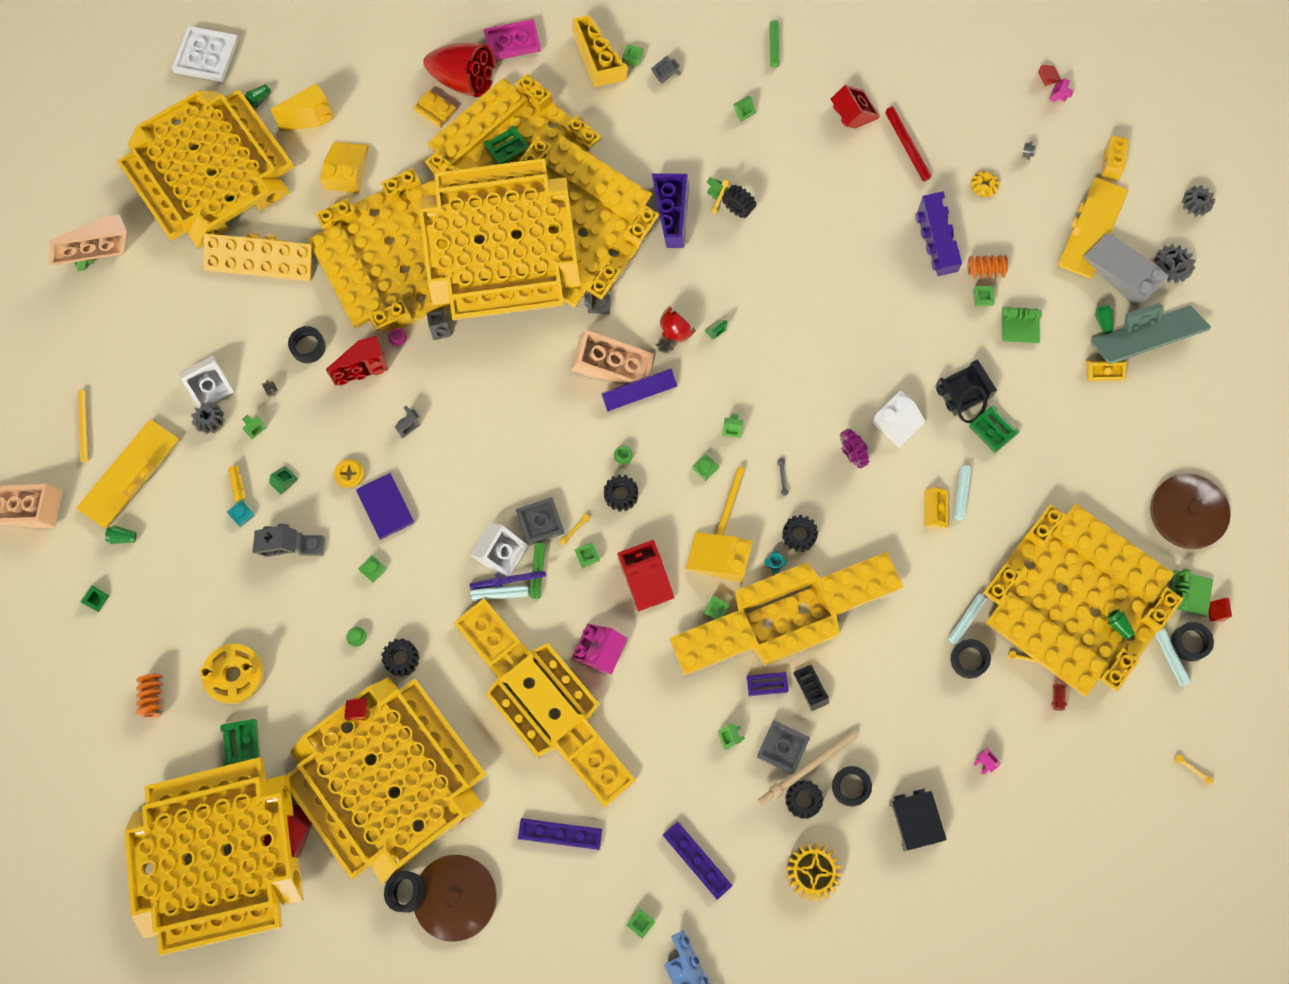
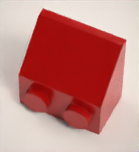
(854, 107)

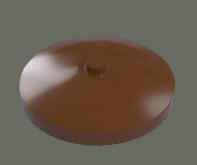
(1190, 511)
(457, 898)

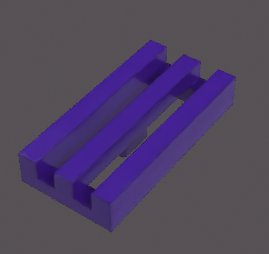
(767, 684)

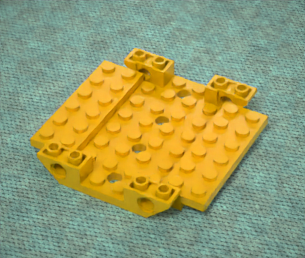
(527, 108)
(176, 178)
(601, 204)
(367, 269)
(502, 271)
(1099, 573)
(352, 800)
(216, 893)

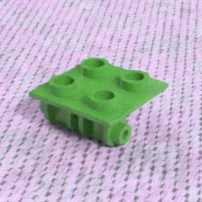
(1021, 325)
(1194, 591)

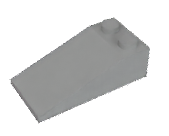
(1125, 269)

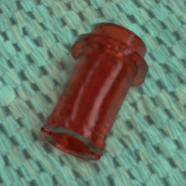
(1059, 692)

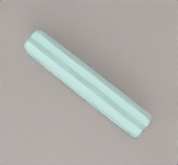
(962, 492)
(500, 593)
(967, 618)
(1172, 658)

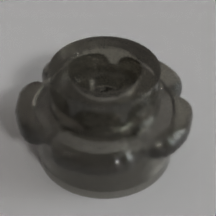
(664, 345)
(269, 388)

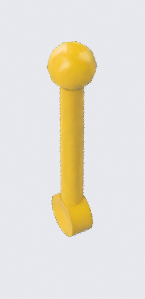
(725, 183)
(585, 518)
(1012, 655)
(1179, 759)

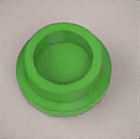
(623, 455)
(356, 636)

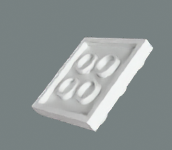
(205, 54)

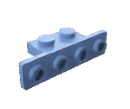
(687, 967)

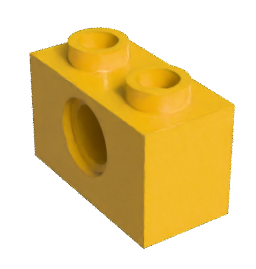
(1114, 157)

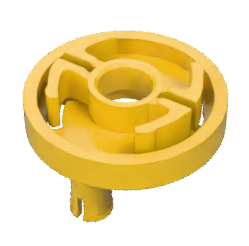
(216, 674)

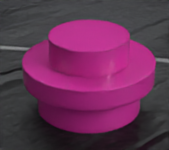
(397, 337)

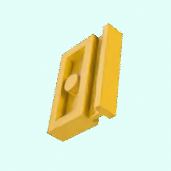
(434, 108)

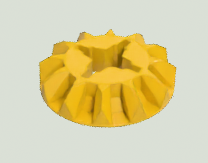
(984, 190)
(343, 467)

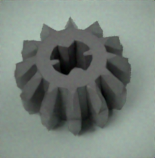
(1198, 200)
(215, 418)

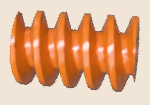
(987, 265)
(148, 695)

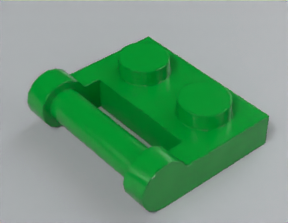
(508, 150)
(990, 432)
(246, 740)

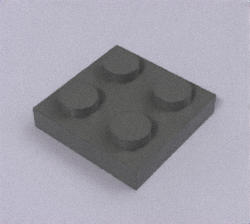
(540, 521)
(783, 747)

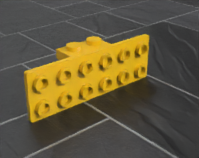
(1094, 221)
(257, 256)
(127, 474)

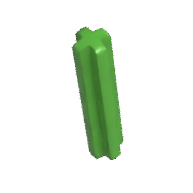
(774, 44)
(538, 563)

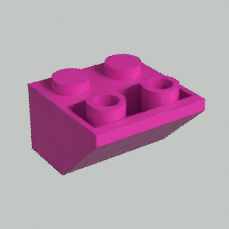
(599, 648)

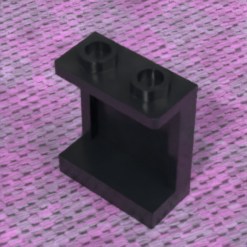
(954, 385)
(918, 820)

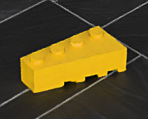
(598, 57)

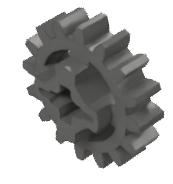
(1175, 263)

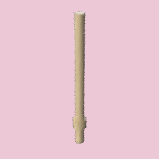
(777, 789)

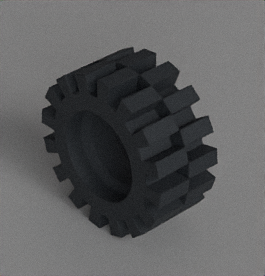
(739, 201)
(620, 503)
(803, 522)
(391, 649)
(813, 790)

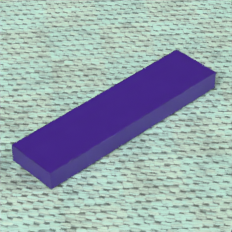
(639, 389)
(560, 834)
(697, 860)

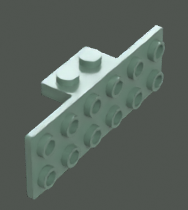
(1149, 330)

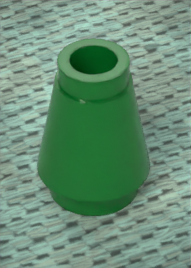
(257, 95)
(1104, 316)
(119, 535)
(1120, 623)

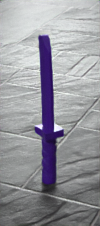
(508, 579)

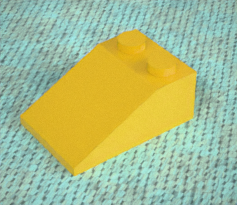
(303, 110)
(344, 167)
(719, 556)

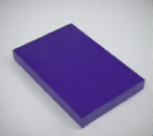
(385, 506)

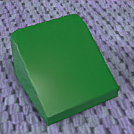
(716, 328)
(282, 479)
(94, 598)

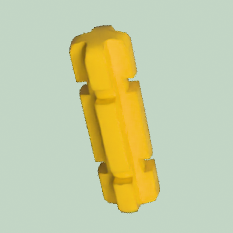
(236, 483)

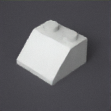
(206, 381)
(899, 419)
(499, 549)

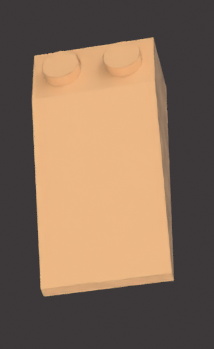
(91, 241)
(610, 359)
(29, 505)

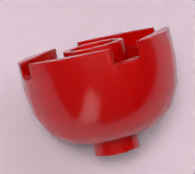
(675, 326)

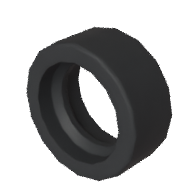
(302, 332)
(1204, 633)
(983, 650)
(863, 776)
(391, 887)

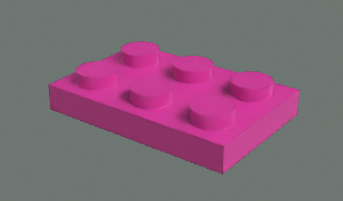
(513, 39)

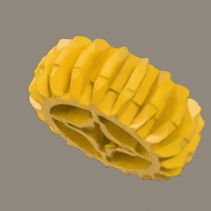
(813, 881)

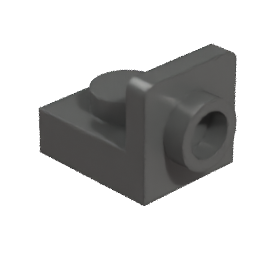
(665, 69)
(597, 305)
(438, 324)
(407, 424)
(310, 545)

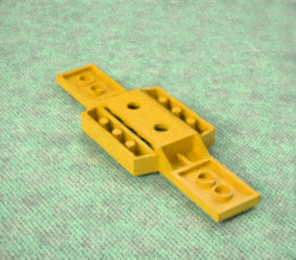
(791, 629)
(571, 731)

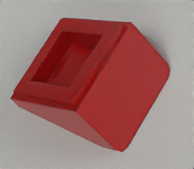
(1048, 74)
(1219, 610)
(356, 709)

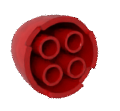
(462, 67)

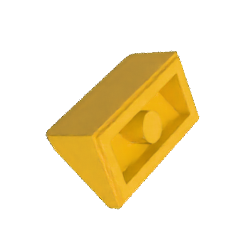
(1100, 370)
(936, 507)

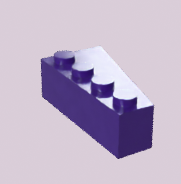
(672, 202)
(938, 234)

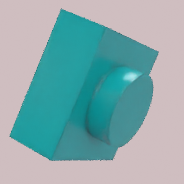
(240, 513)

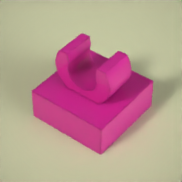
(1061, 91)
(989, 760)

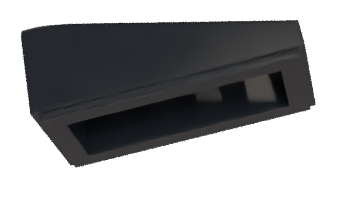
(819, 702)

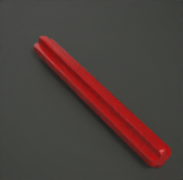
(908, 144)

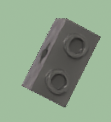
(274, 540)

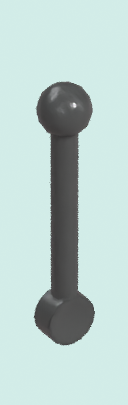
(781, 462)

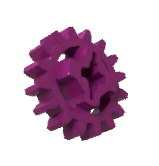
(854, 448)

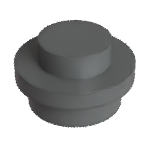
(1029, 150)

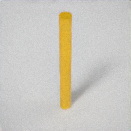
(83, 426)
(730, 501)

